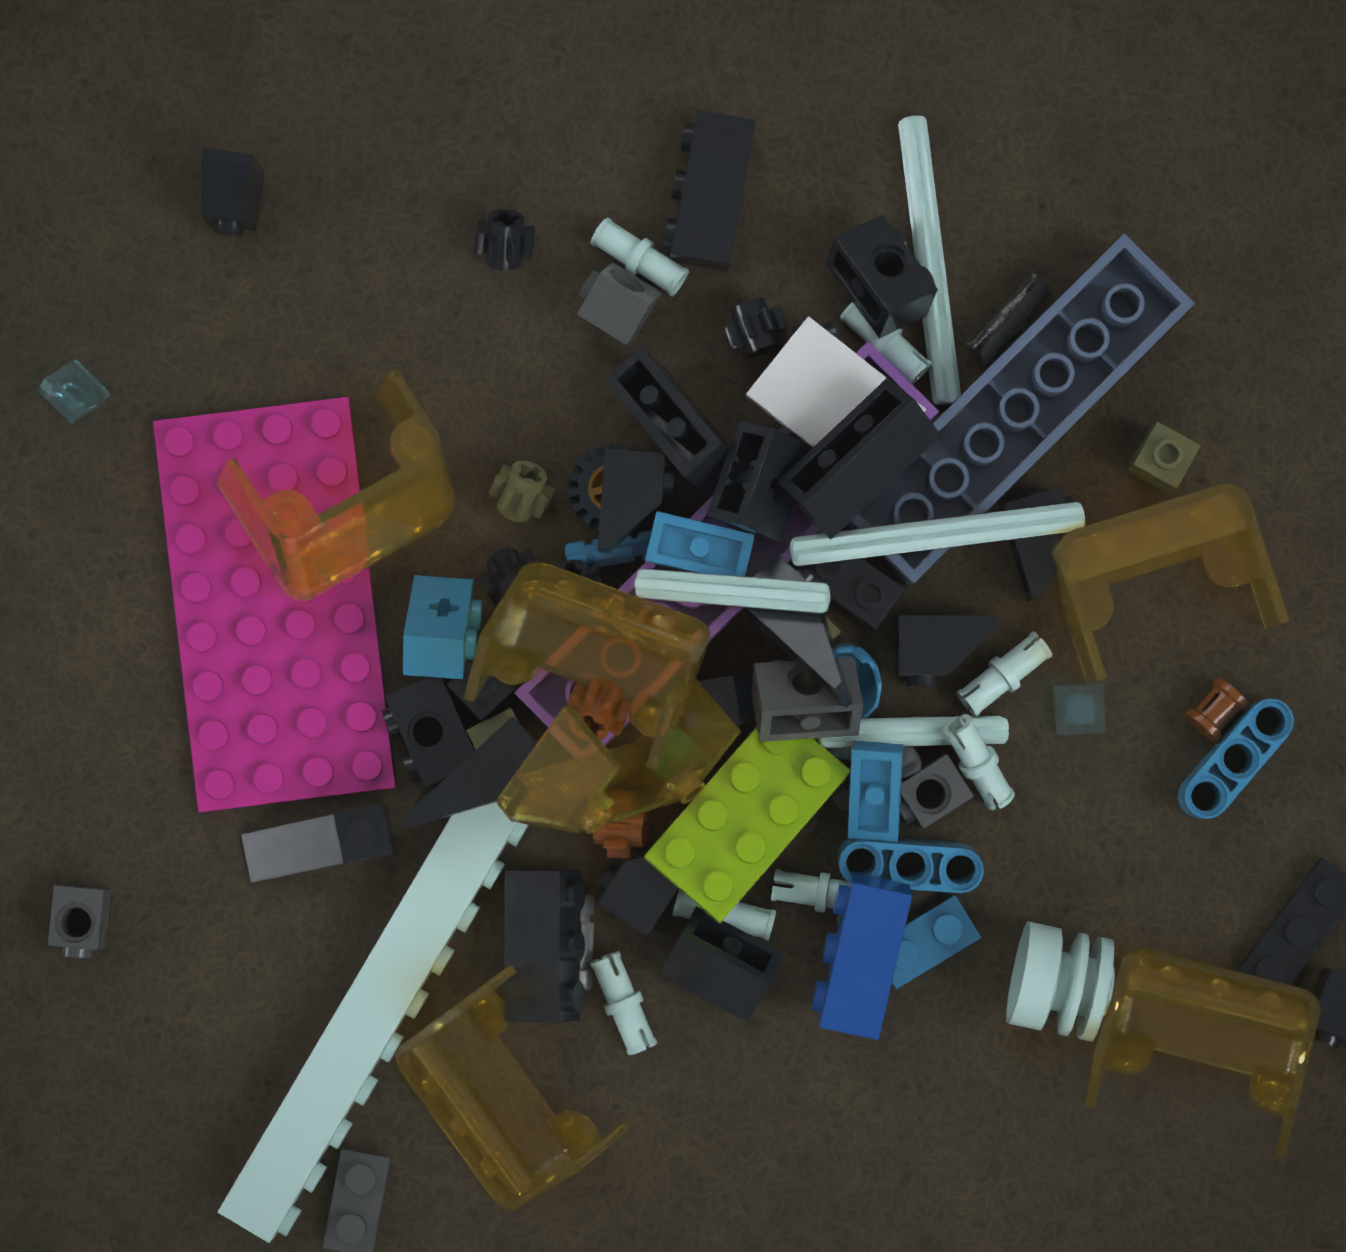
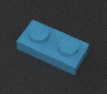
(698, 546)
(875, 791)
(933, 939)

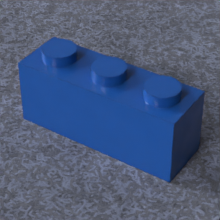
(862, 955)

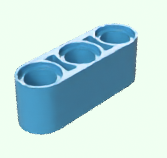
(1257, 749)
(935, 859)

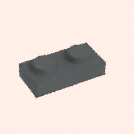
(356, 1201)

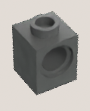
(617, 302)
(953, 792)
(65, 900)

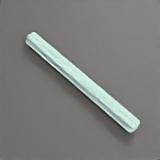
(929, 253)
(937, 533)

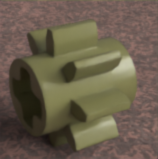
(521, 491)

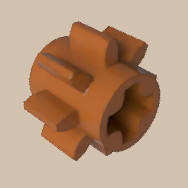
(600, 706)
(624, 836)

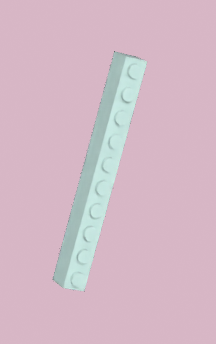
(368, 1021)

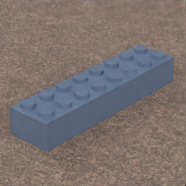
(1031, 396)

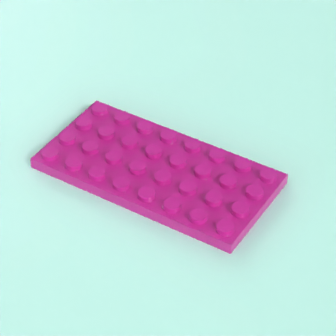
(273, 685)

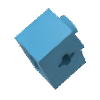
(440, 627)

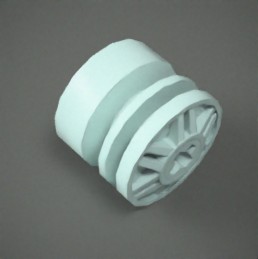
(1060, 981)

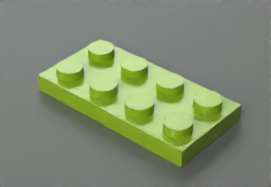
(745, 819)

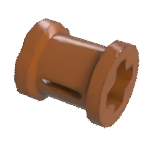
(1217, 710)

